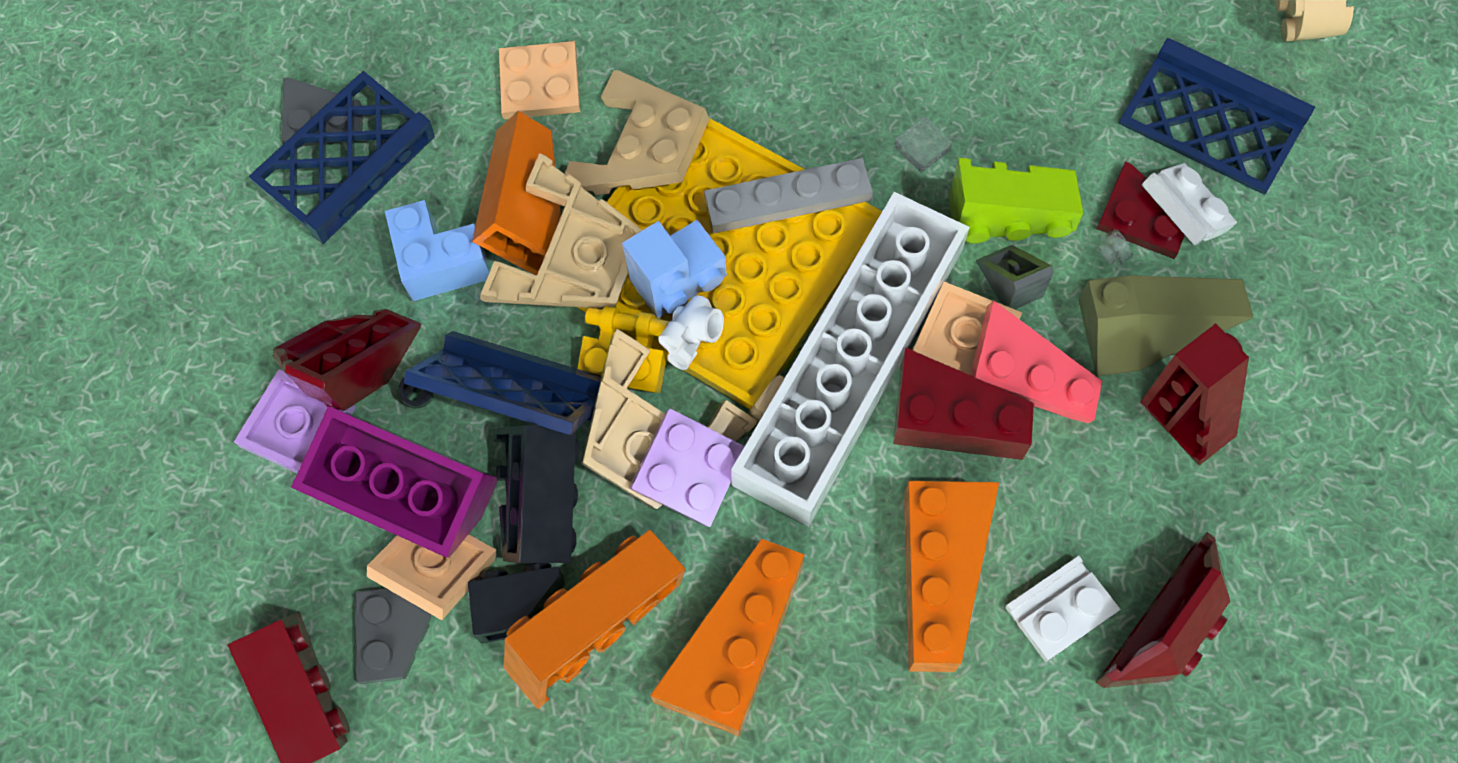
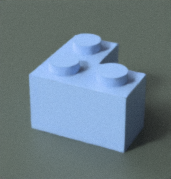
(433, 260)
(673, 267)

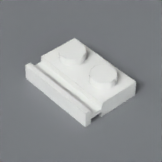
(1189, 203)
(1062, 608)

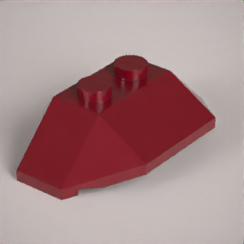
(347, 356)
(1175, 622)

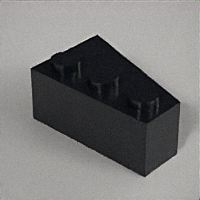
(538, 493)

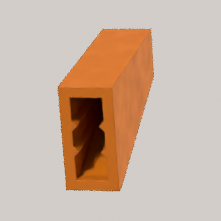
(509, 219)

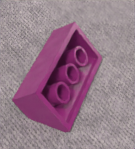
(394, 482)

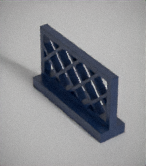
(1237, 92)
(372, 170)
(508, 382)

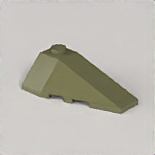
(1150, 317)

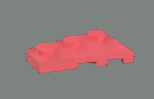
(1033, 368)

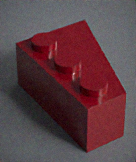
(1201, 393)
(958, 412)
(290, 691)

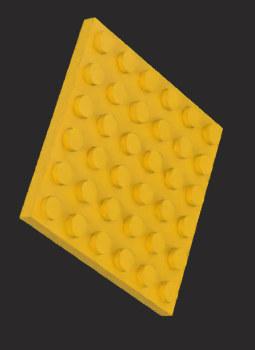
(775, 270)

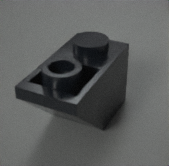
(504, 599)

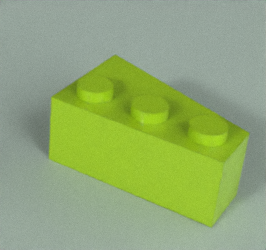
(1014, 202)

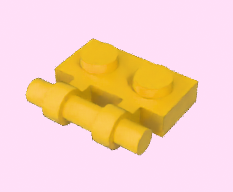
(646, 326)

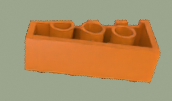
(944, 559)
(589, 615)
(729, 651)

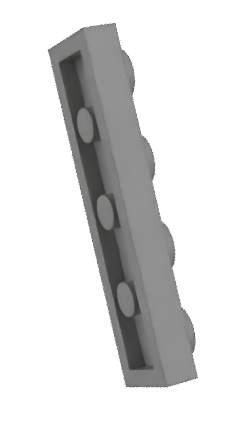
(788, 195)

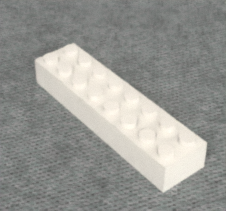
(849, 359)

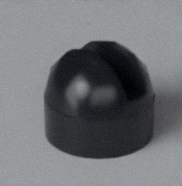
(406, 391)

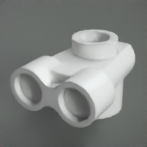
(688, 328)

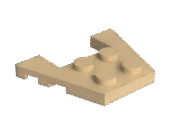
(654, 142)
(584, 257)
(626, 424)

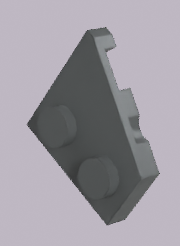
(304, 101)
(387, 635)

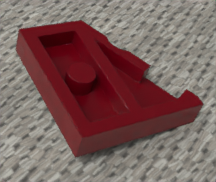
(1139, 216)

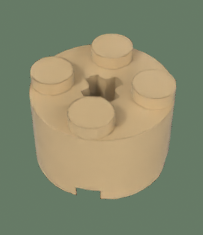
(1314, 18)

